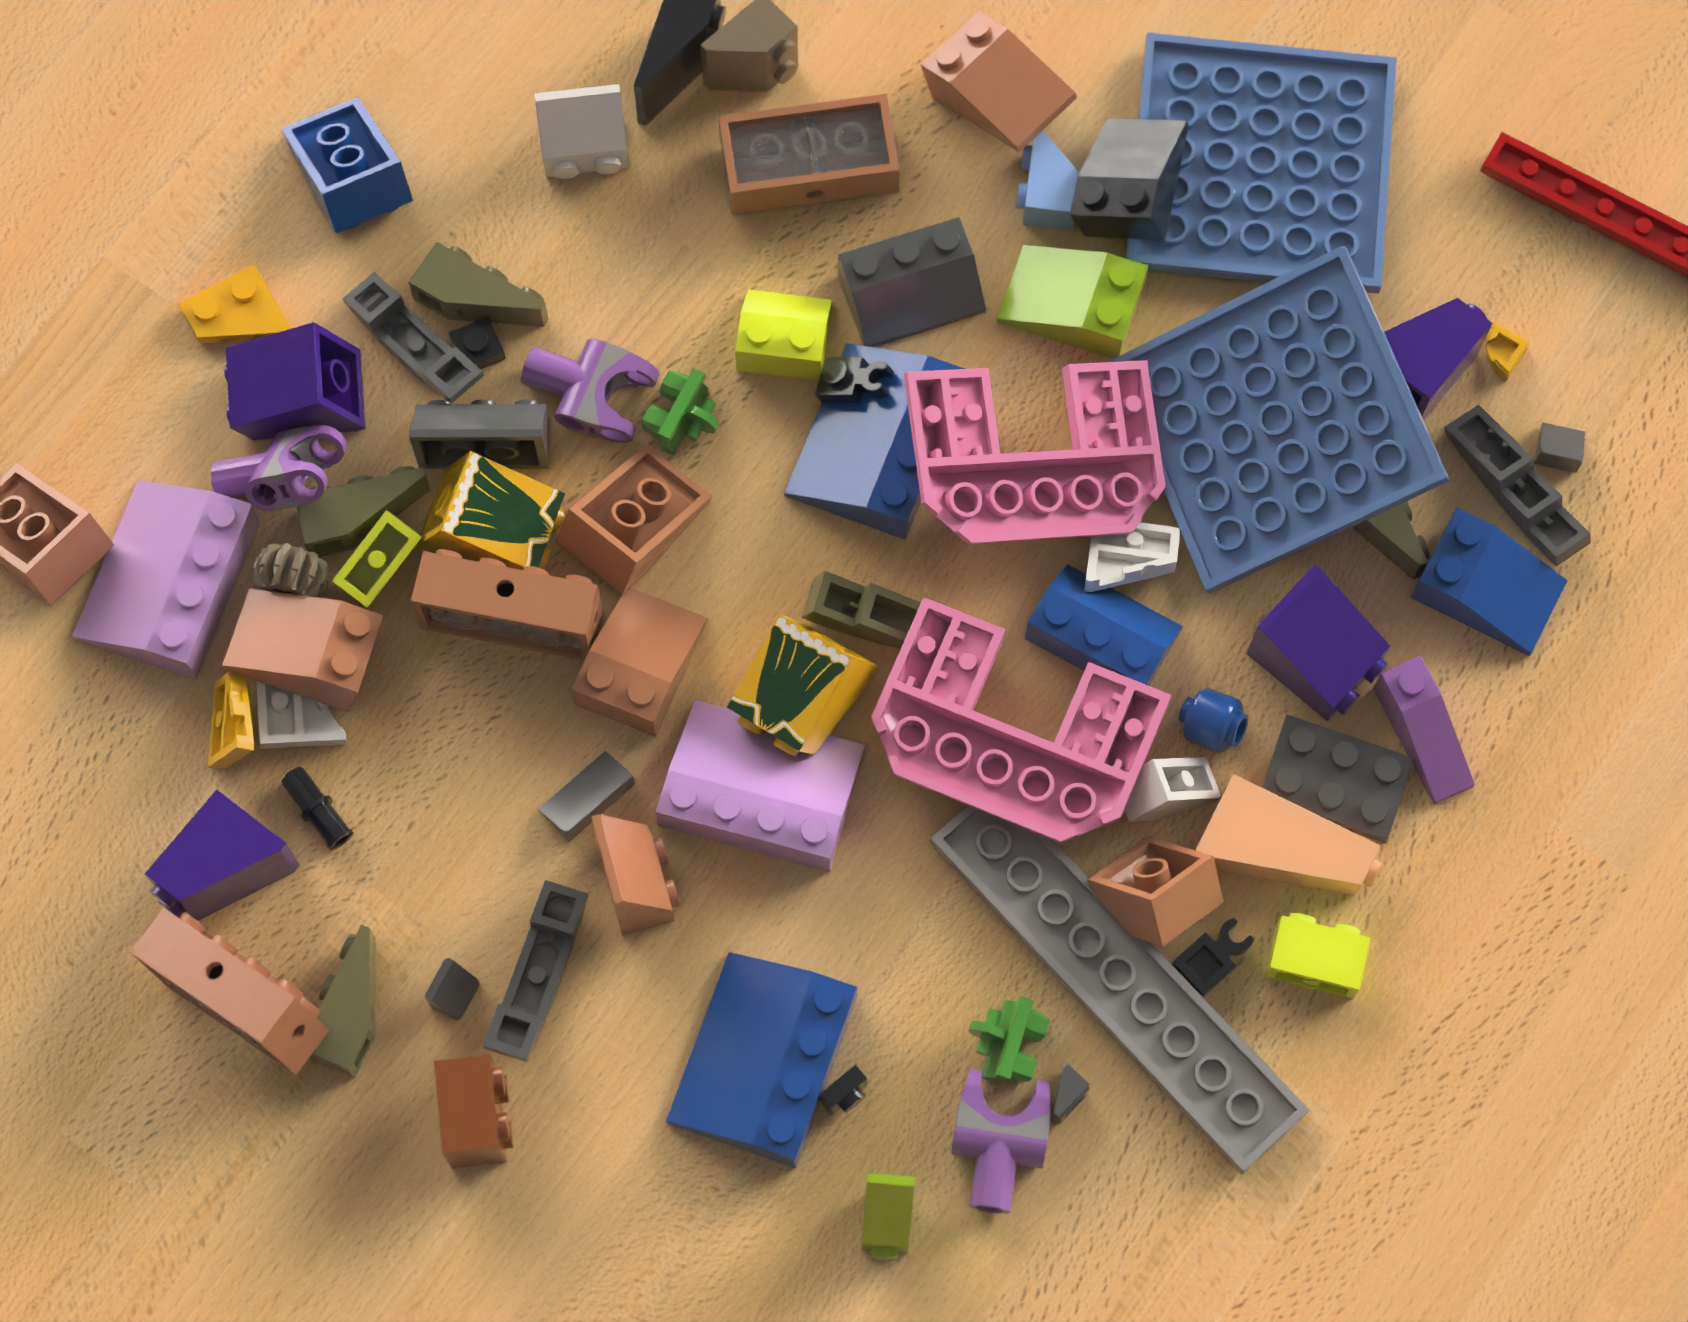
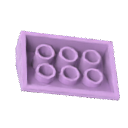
(168, 576)
(753, 794)

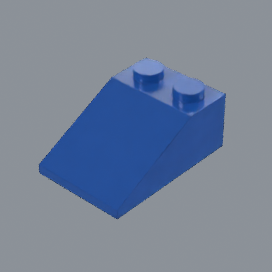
(348, 165)
(1489, 583)

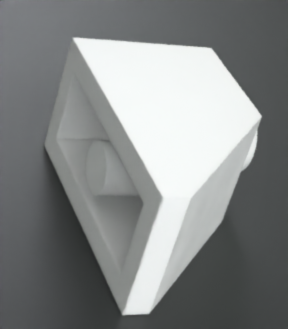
(1171, 788)

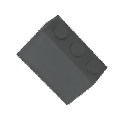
(911, 283)
(504, 433)

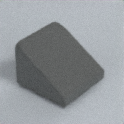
(1560, 447)
(452, 989)
(1070, 1092)

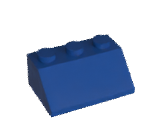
(1101, 628)

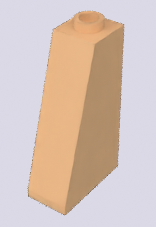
(1282, 842)

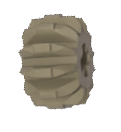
(290, 571)

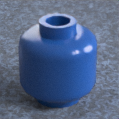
(1213, 720)

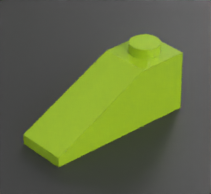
(887, 1215)

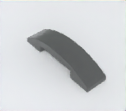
(411, 340)
(537, 972)

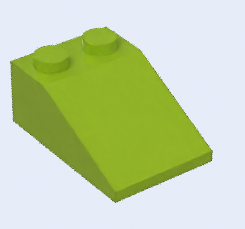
(1074, 297)

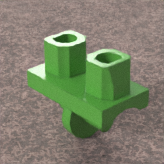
(688, 414)
(1002, 1038)

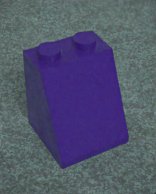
(1438, 349)
(294, 382)
(1319, 645)
(218, 860)

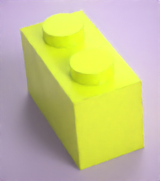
(377, 558)
(1318, 955)

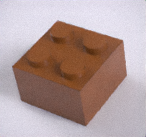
(471, 1111)

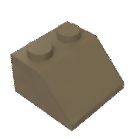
(751, 50)

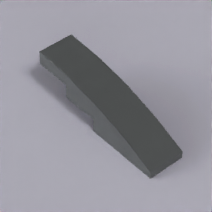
(1515, 484)

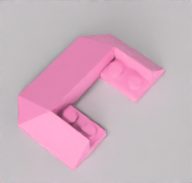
(1043, 494)
(994, 767)

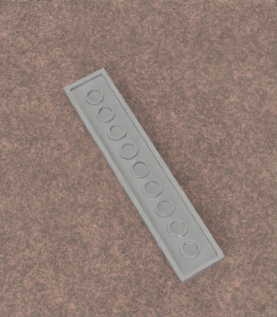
(1124, 985)

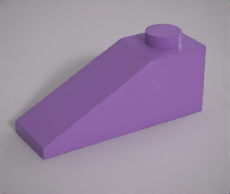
(1424, 728)

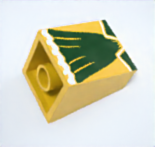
(492, 514)
(800, 686)

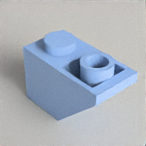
(1050, 185)

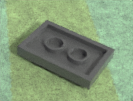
(1338, 777)

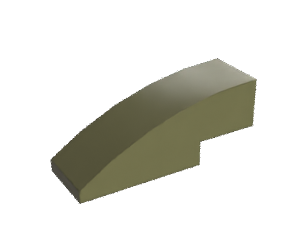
(860, 610)

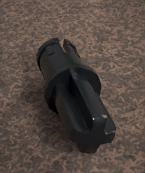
(316, 808)

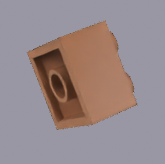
(1158, 889)

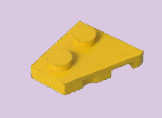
(234, 309)
(231, 722)

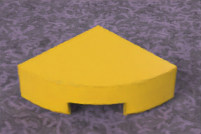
(1504, 350)

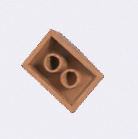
(996, 82)
(631, 518)
(45, 535)
(303, 645)
(638, 661)
(635, 873)

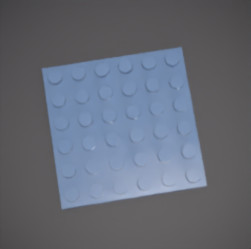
(1275, 158)
(1284, 420)

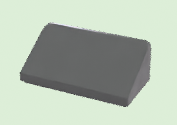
(587, 795)

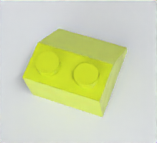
(782, 335)

